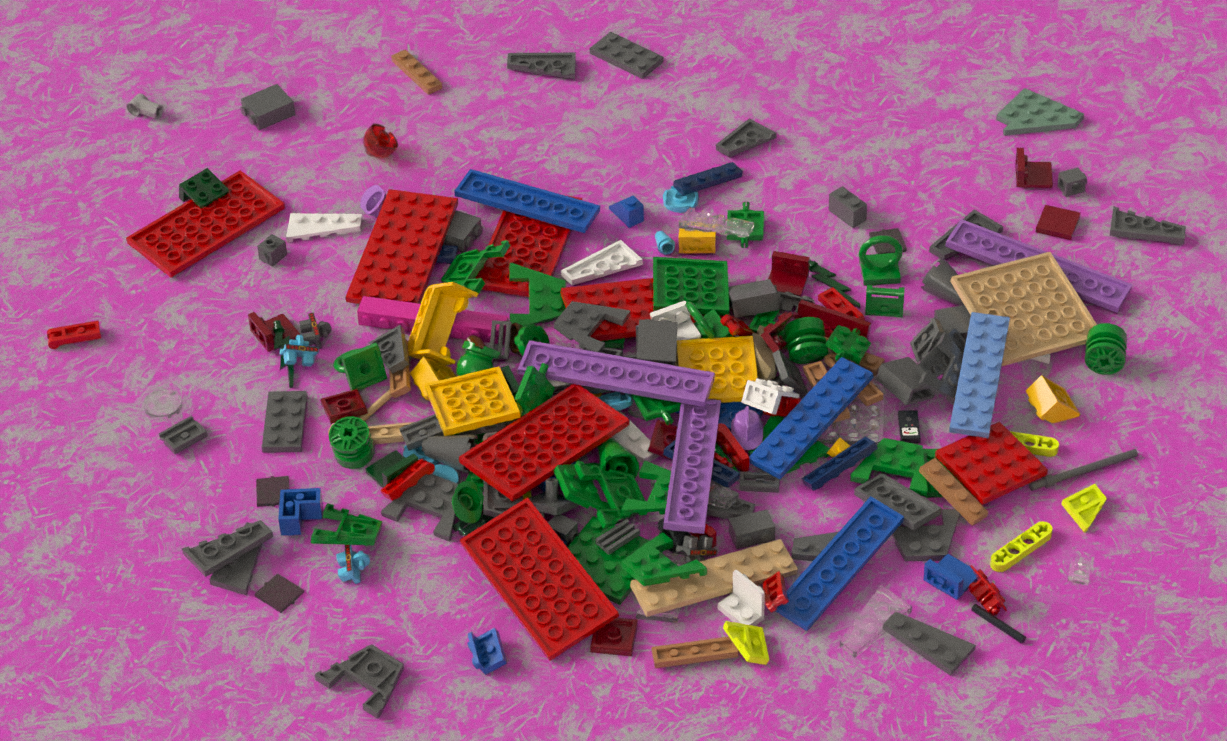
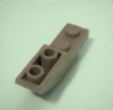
(764, 357)

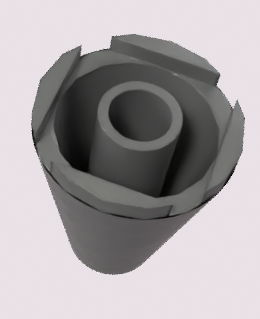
(938, 283)
(449, 448)

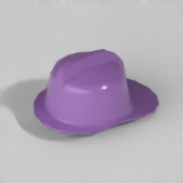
(373, 200)
(747, 429)

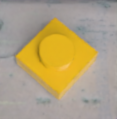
(839, 446)

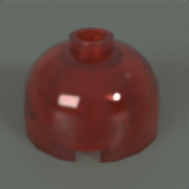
(379, 142)

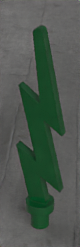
(824, 277)
(278, 330)

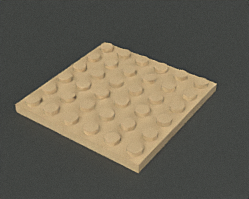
(1037, 298)

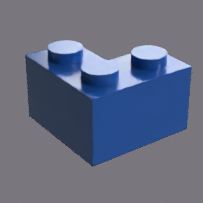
(298, 506)

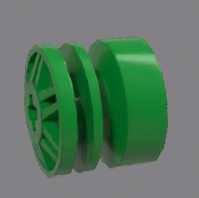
(806, 340)
(1106, 349)
(351, 442)

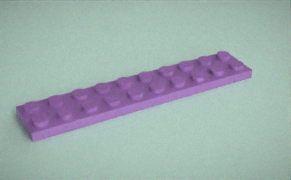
(1000, 249)
(619, 373)
(692, 467)

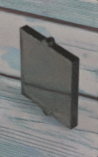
(884, 248)
(269, 490)
(279, 593)

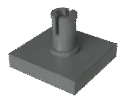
(789, 374)
(550, 501)

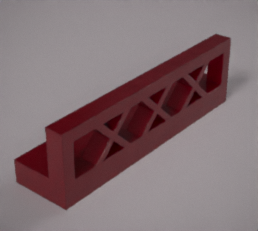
(833, 318)

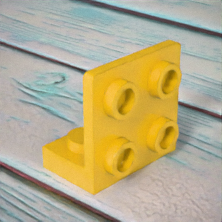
(696, 241)

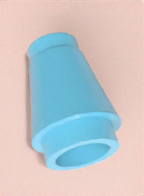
(664, 243)

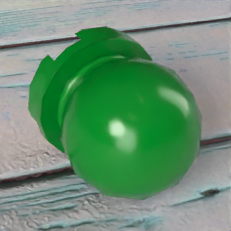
(475, 359)

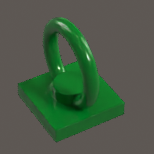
(880, 268)
(708, 325)
(361, 366)

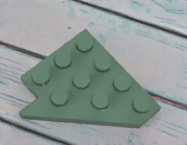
(1037, 113)

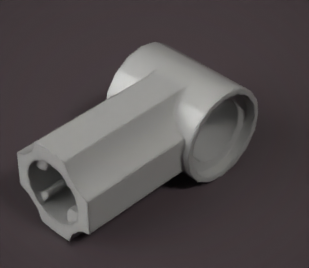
(142, 105)

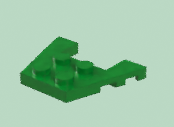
(468, 264)
(544, 295)
(810, 456)
(894, 458)
(616, 488)
(579, 491)
(658, 497)
(351, 530)
(653, 567)

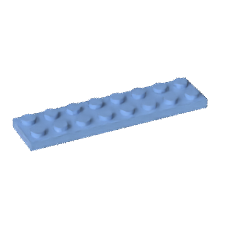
(979, 375)

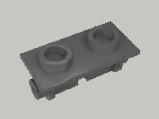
(789, 300)

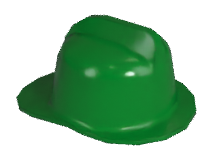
(468, 502)

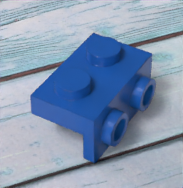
(487, 651)

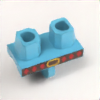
(299, 348)
(354, 563)

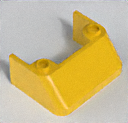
(436, 320)

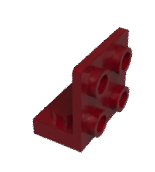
(1032, 174)
(789, 272)
(264, 329)
(770, 332)

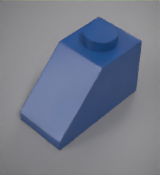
(629, 211)

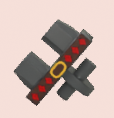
(314, 330)
(696, 551)

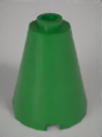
(617, 457)

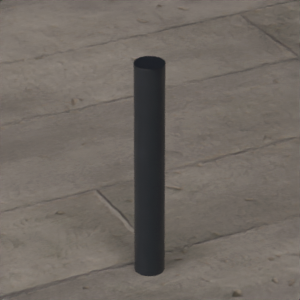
(998, 623)

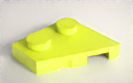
(1085, 506)
(749, 641)

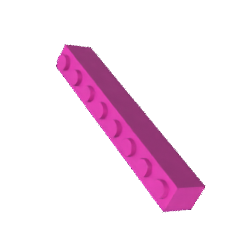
(392, 313)

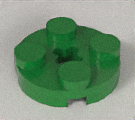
(530, 332)

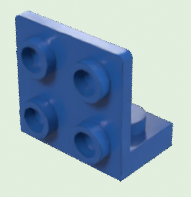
(949, 576)

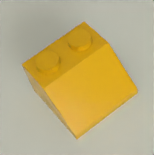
(430, 371)
(1051, 401)

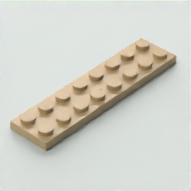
(755, 562)

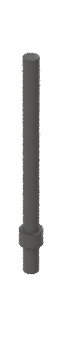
(1049, 480)

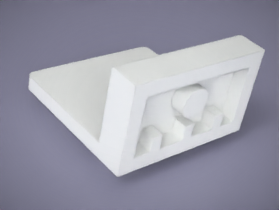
(678, 313)
(766, 394)
(746, 602)

